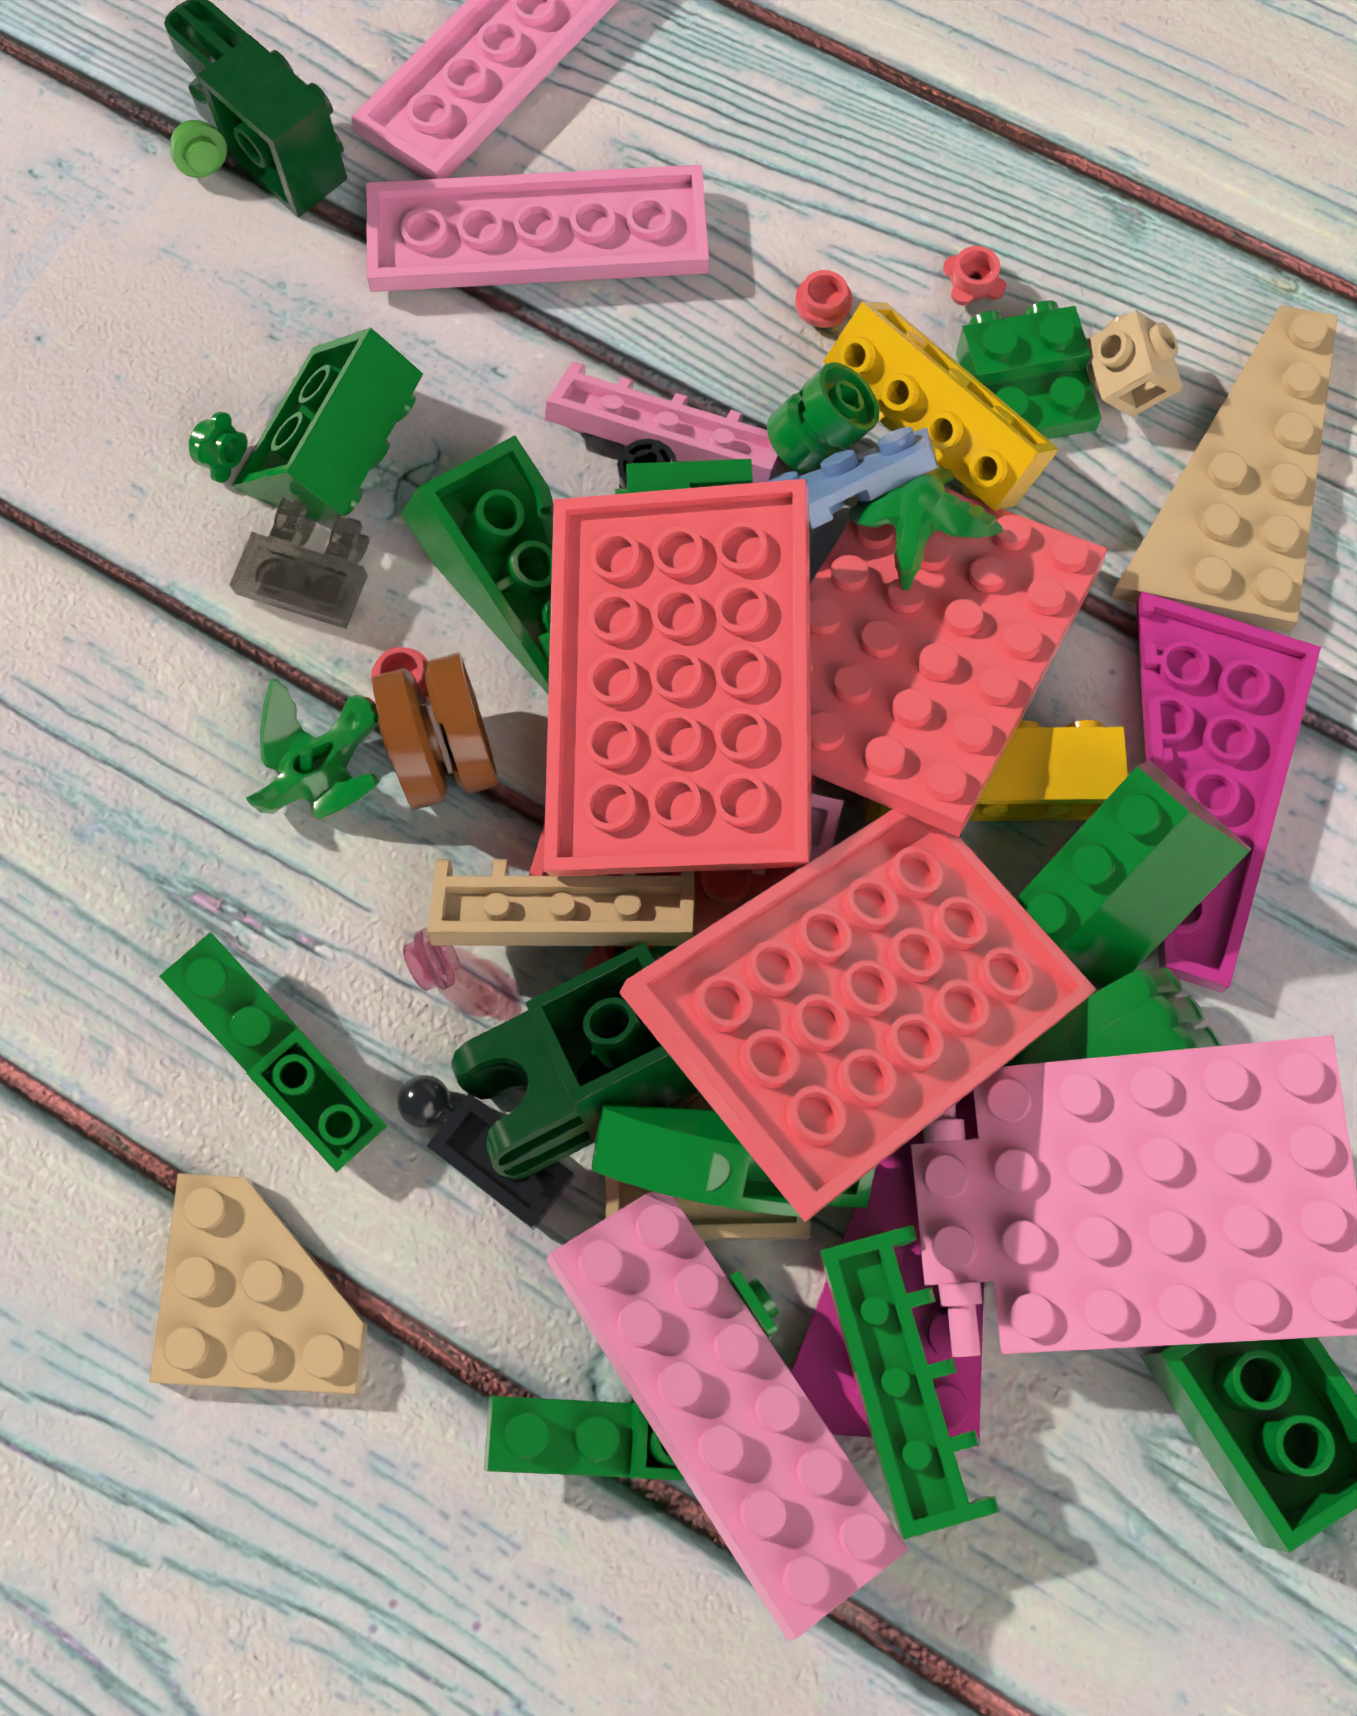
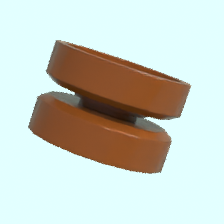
(427, 733)

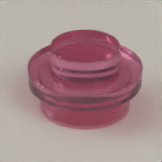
(430, 964)

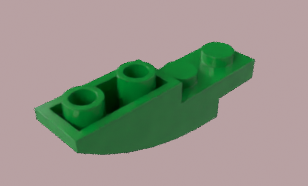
(273, 1051)
(693, 1159)
(574, 1439)

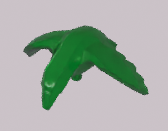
(920, 511)
(311, 765)

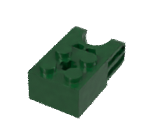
(260, 106)
(570, 1056)

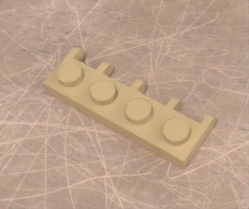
(559, 909)

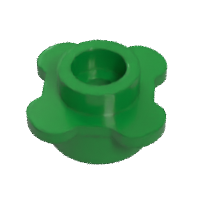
(217, 446)

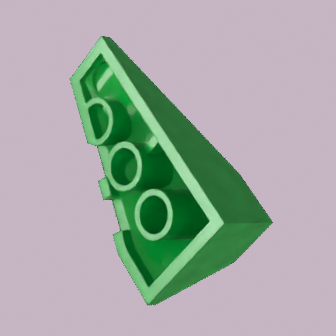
(493, 542)

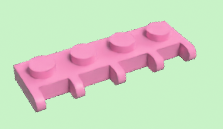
(630, 415)

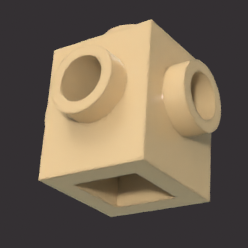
(1134, 363)

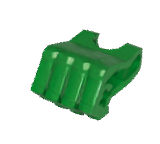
(1125, 1019)

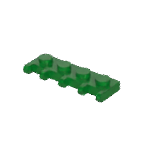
(899, 1386)

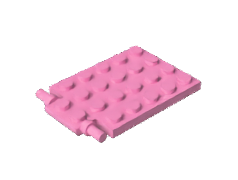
(1146, 1201)

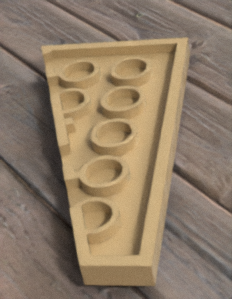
(1244, 504)

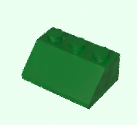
(332, 426)
(1131, 875)

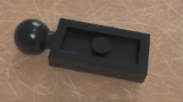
(462, 1144)

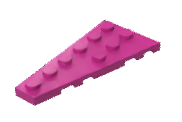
(1224, 727)
(823, 1360)

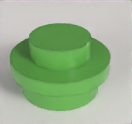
(197, 148)

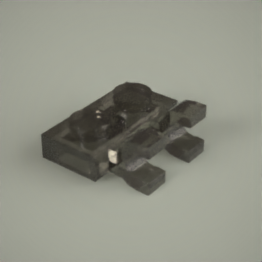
(301, 580)

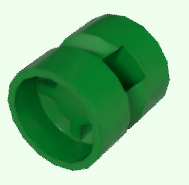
(823, 417)

